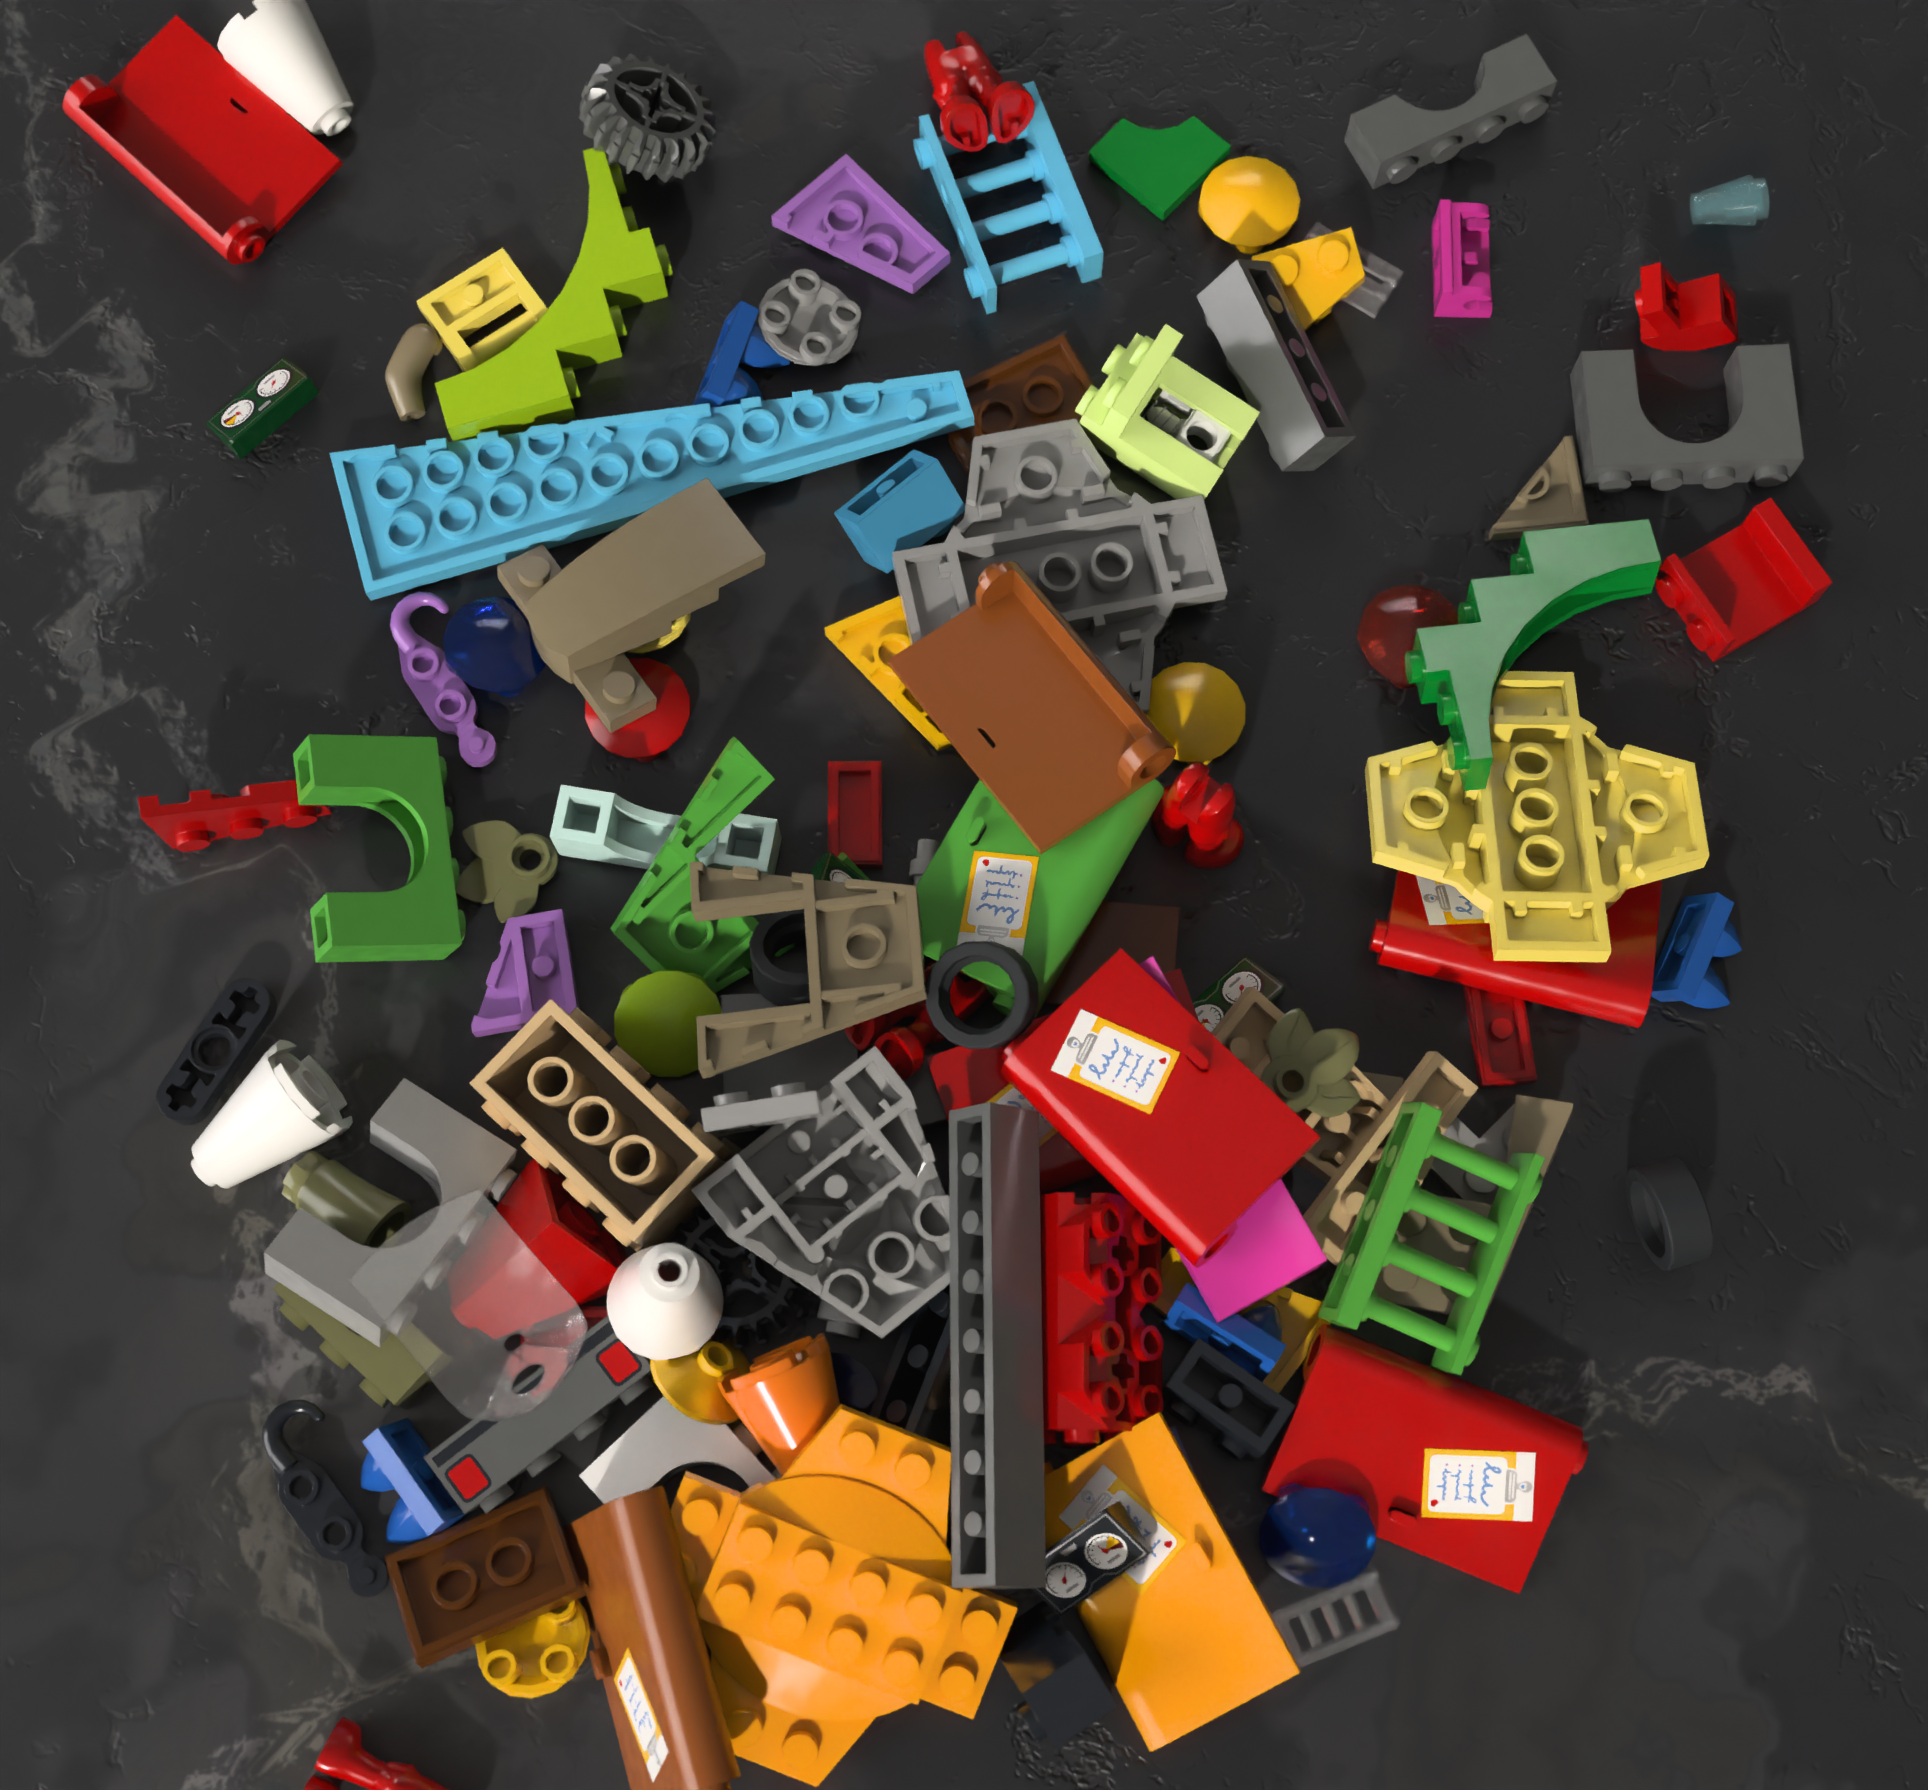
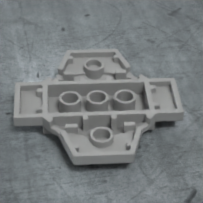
(1090, 548)

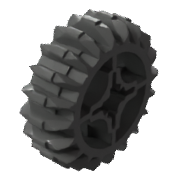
(647, 117)

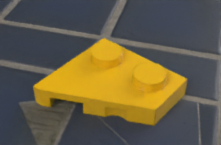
(1317, 273)

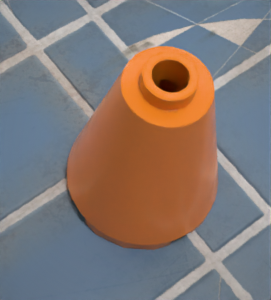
(785, 1397)

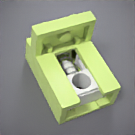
(1184, 407)

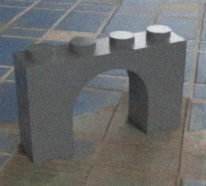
(1625, 450)

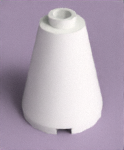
(289, 62)
(269, 1119)
(665, 1301)

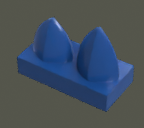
(738, 342)
(1696, 936)
(1247, 1339)
(398, 1463)

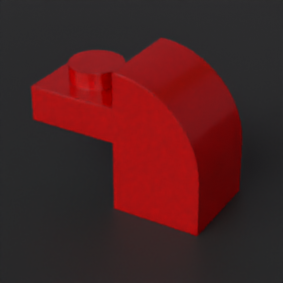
(1685, 314)

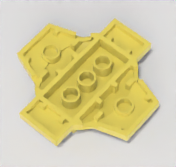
(1552, 830)

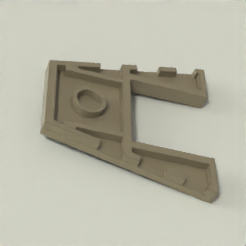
(859, 956)
(1534, 1129)

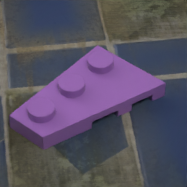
(864, 226)

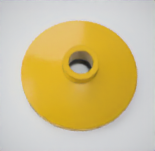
(692, 1380)

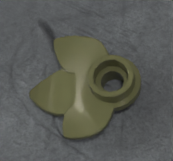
(499, 868)
(1316, 1061)

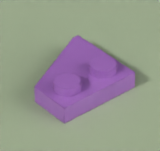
(528, 973)

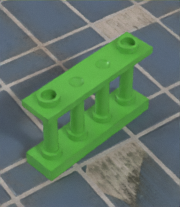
(1375, 1244)

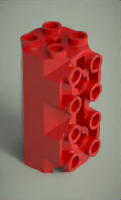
(1095, 1347)

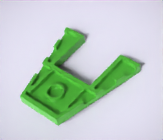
(659, 916)

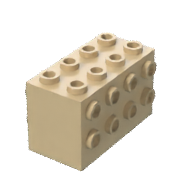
(600, 1125)

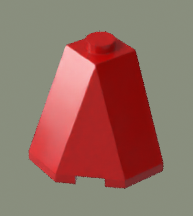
(561, 1233)

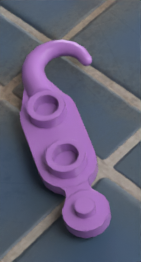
(435, 687)

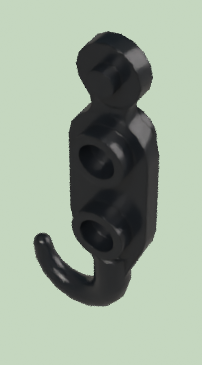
(320, 1505)

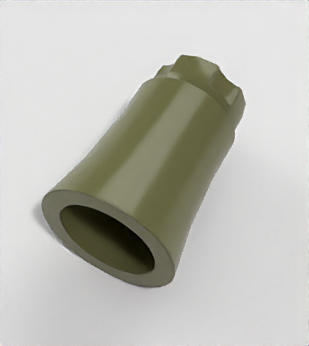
(345, 1200)

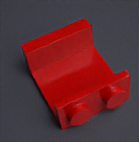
(1742, 582)

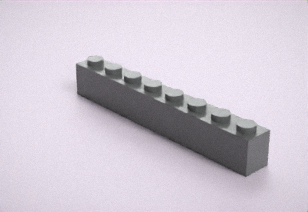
(996, 1349)

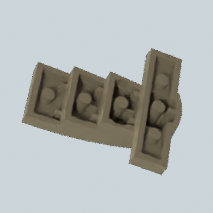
(629, 594)

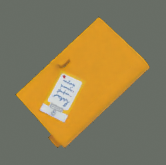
(1184, 1622)

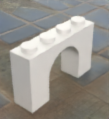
(666, 1444)

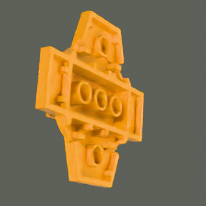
(835, 1594)

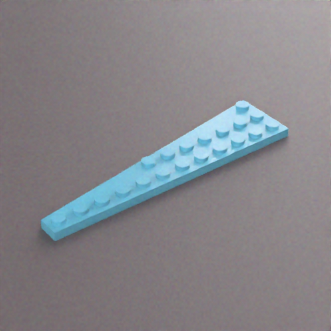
(493, 497)

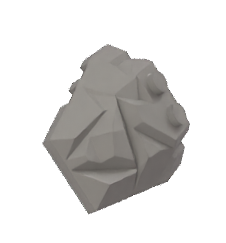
(844, 1199)

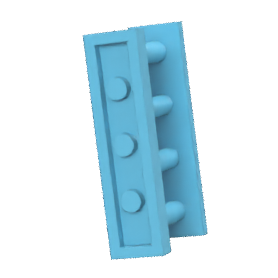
(1059, 205)

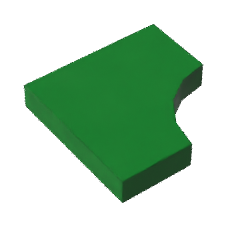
(1161, 164)

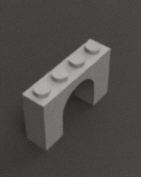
(428, 1139)

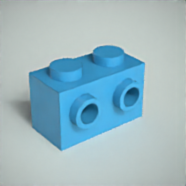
(901, 509)

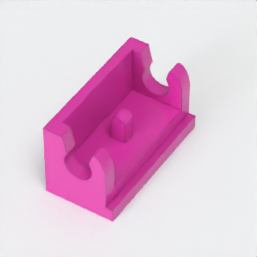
(1461, 260)

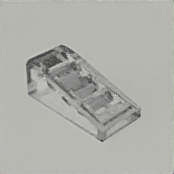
(1372, 1584)

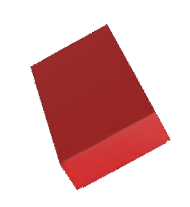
(856, 812)

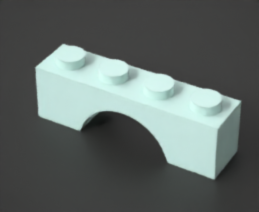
(618, 832)

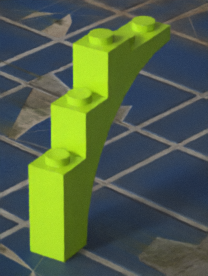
(581, 328)

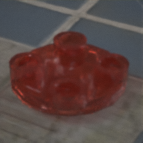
(1391, 626)

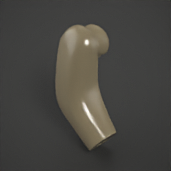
(407, 368)

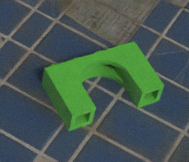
(405, 784)

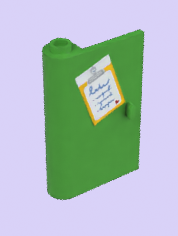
(1016, 895)

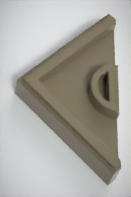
(1549, 498)

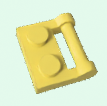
(476, 300)

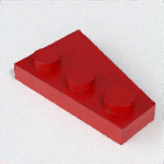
(217, 816)

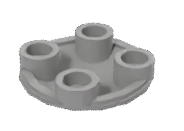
(808, 319)

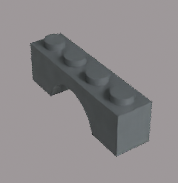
(1398, 138)

